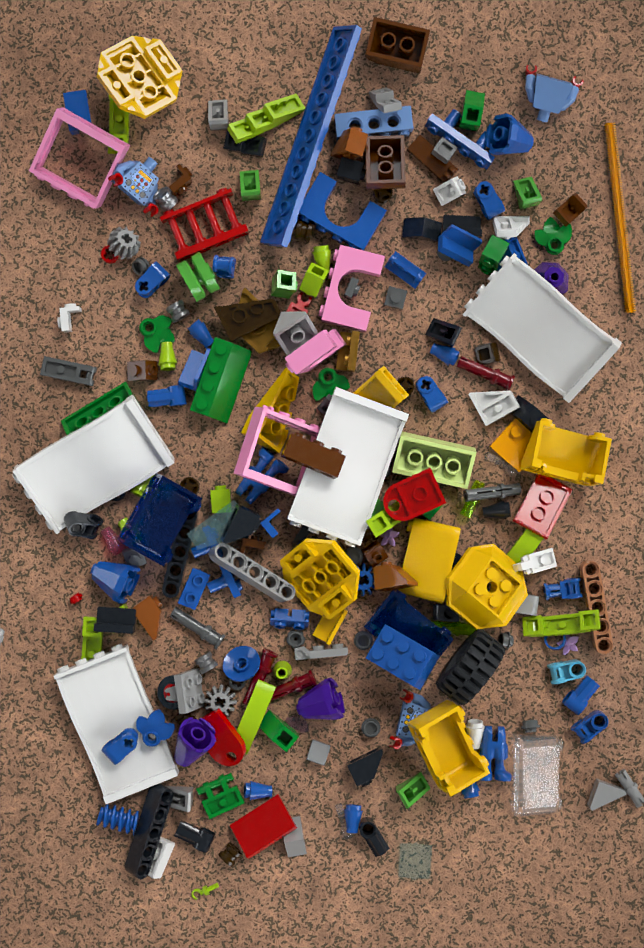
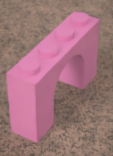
(348, 261)
(314, 351)

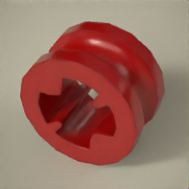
(104, 253)

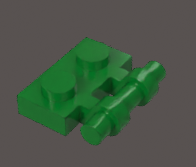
(222, 801)

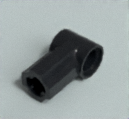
(373, 837)
(200, 838)

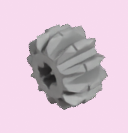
(123, 243)
(223, 695)

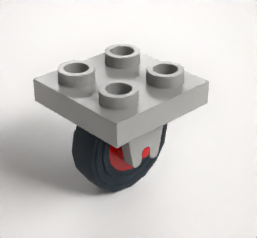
(182, 691)

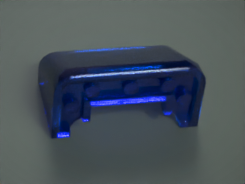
(158, 518)
(407, 620)

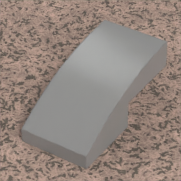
(385, 100)

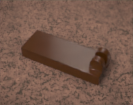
(421, 150)

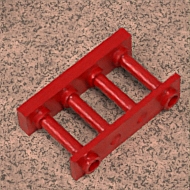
(219, 237)

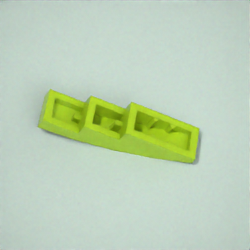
(265, 119)

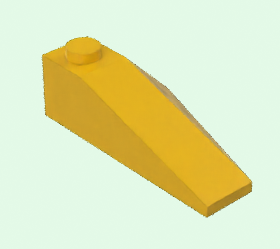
(279, 397)

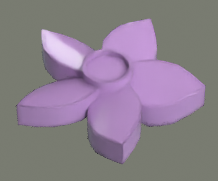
(389, 537)
(570, 644)

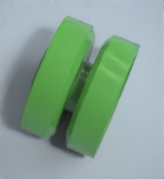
(199, 276)

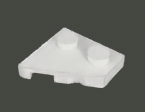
(509, 226)
(494, 404)

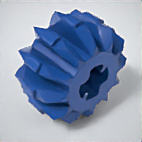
(364, 586)

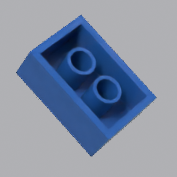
(402, 657)

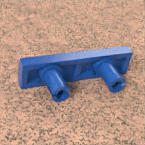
(466, 147)
(227, 578)

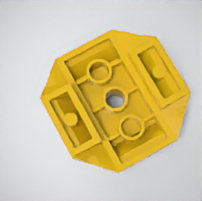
(151, 64)
(321, 576)
(468, 587)

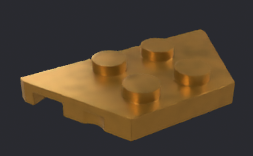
(262, 338)

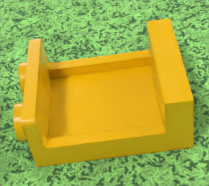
(382, 389)

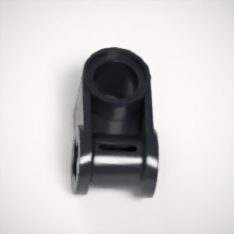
(82, 524)

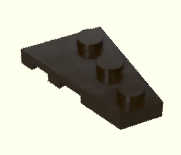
(247, 317)

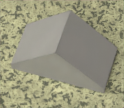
(218, 114)
(604, 793)
(182, 798)
(295, 841)

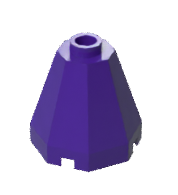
(557, 273)
(322, 702)

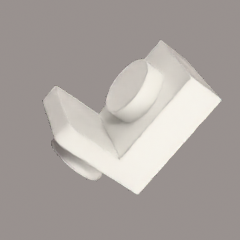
(450, 190)

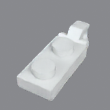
(536, 562)

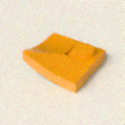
(512, 443)

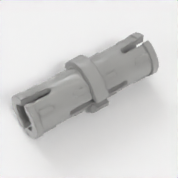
(630, 788)

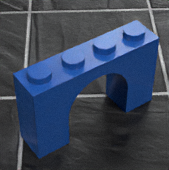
(356, 235)

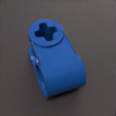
(490, 203)
(224, 266)
(153, 278)
(433, 396)
(589, 727)
(119, 747)

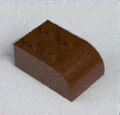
(397, 45)
(385, 162)

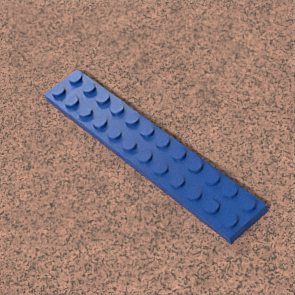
(310, 135)

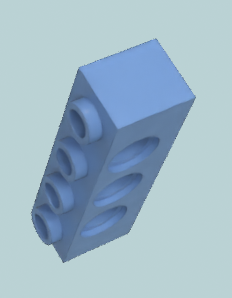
(363, 118)

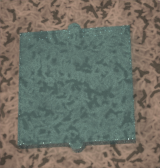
(415, 860)

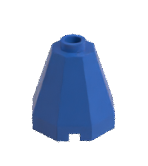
(507, 136)
(116, 579)

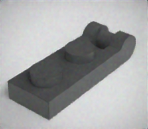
(67, 371)

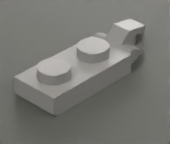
(319, 651)

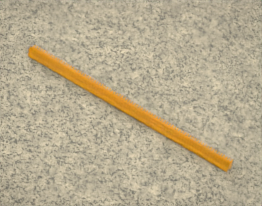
(617, 199)

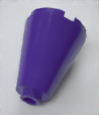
(193, 740)

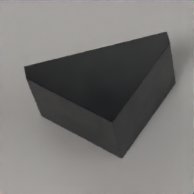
(421, 229)
(443, 332)

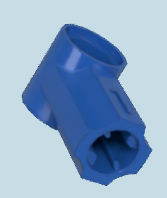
(170, 396)
(577, 699)

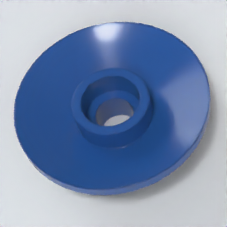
(241, 656)

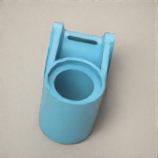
(564, 671)

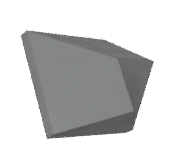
(293, 330)

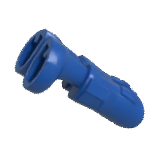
(276, 467)
(495, 749)

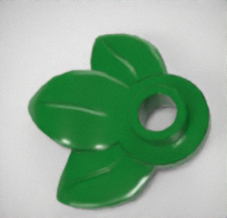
(553, 233)
(159, 333)
(323, 387)

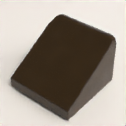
(487, 353)

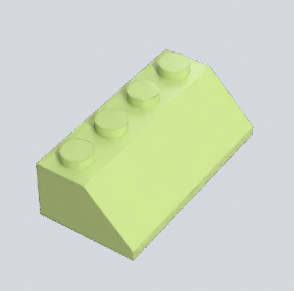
(448, 461)

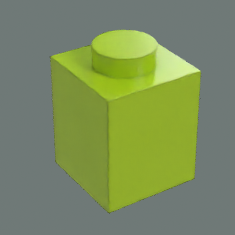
(313, 279)
(220, 498)

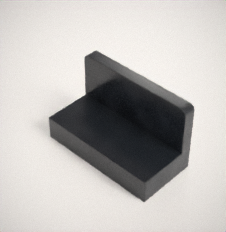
(468, 223)
(115, 620)

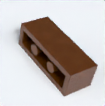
(313, 455)

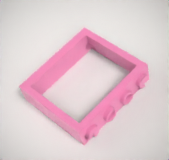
(59, 183)
(251, 439)

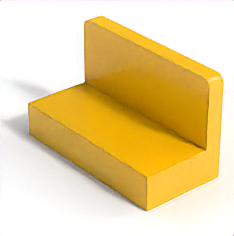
(328, 628)

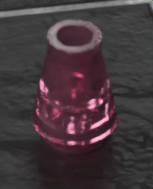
(111, 541)

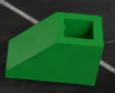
(472, 111)
(493, 255)
(278, 731)

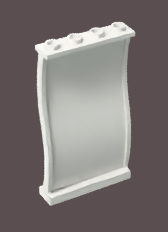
(541, 327)
(368, 438)
(93, 464)
(102, 702)

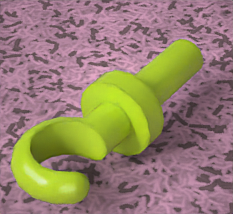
(205, 890)

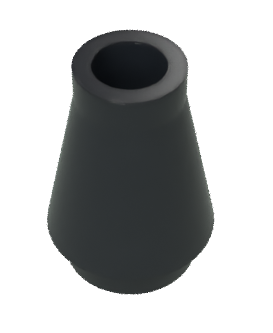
(497, 511)

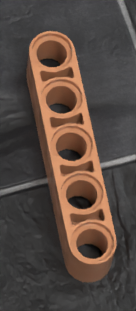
(597, 596)

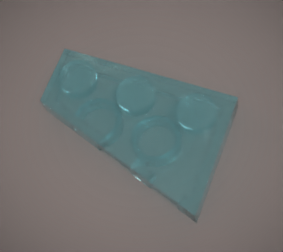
(211, 529)

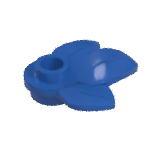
(154, 725)

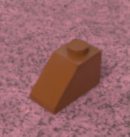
(350, 144)
(392, 577)
(149, 615)

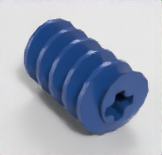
(118, 818)

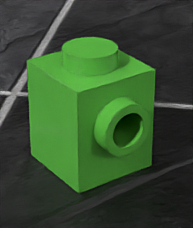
(284, 284)

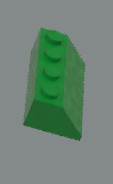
(221, 380)
(97, 408)

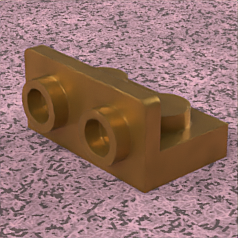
(348, 354)

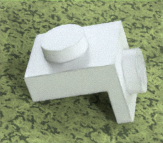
(64, 320)

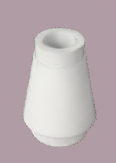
(475, 730)

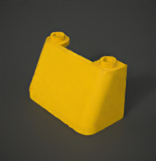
(566, 454)
(430, 557)

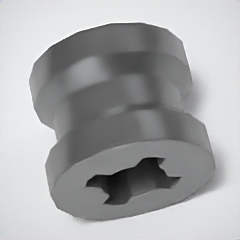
(165, 198)
(177, 311)
(205, 662)

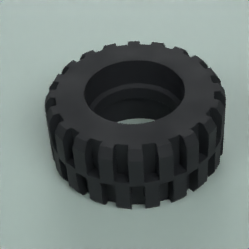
(470, 667)

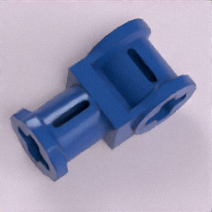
(565, 588)

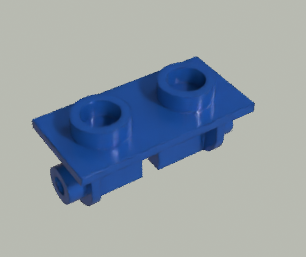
(405, 269)
(194, 588)
(298, 620)

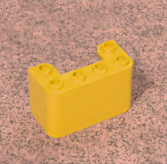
(448, 748)

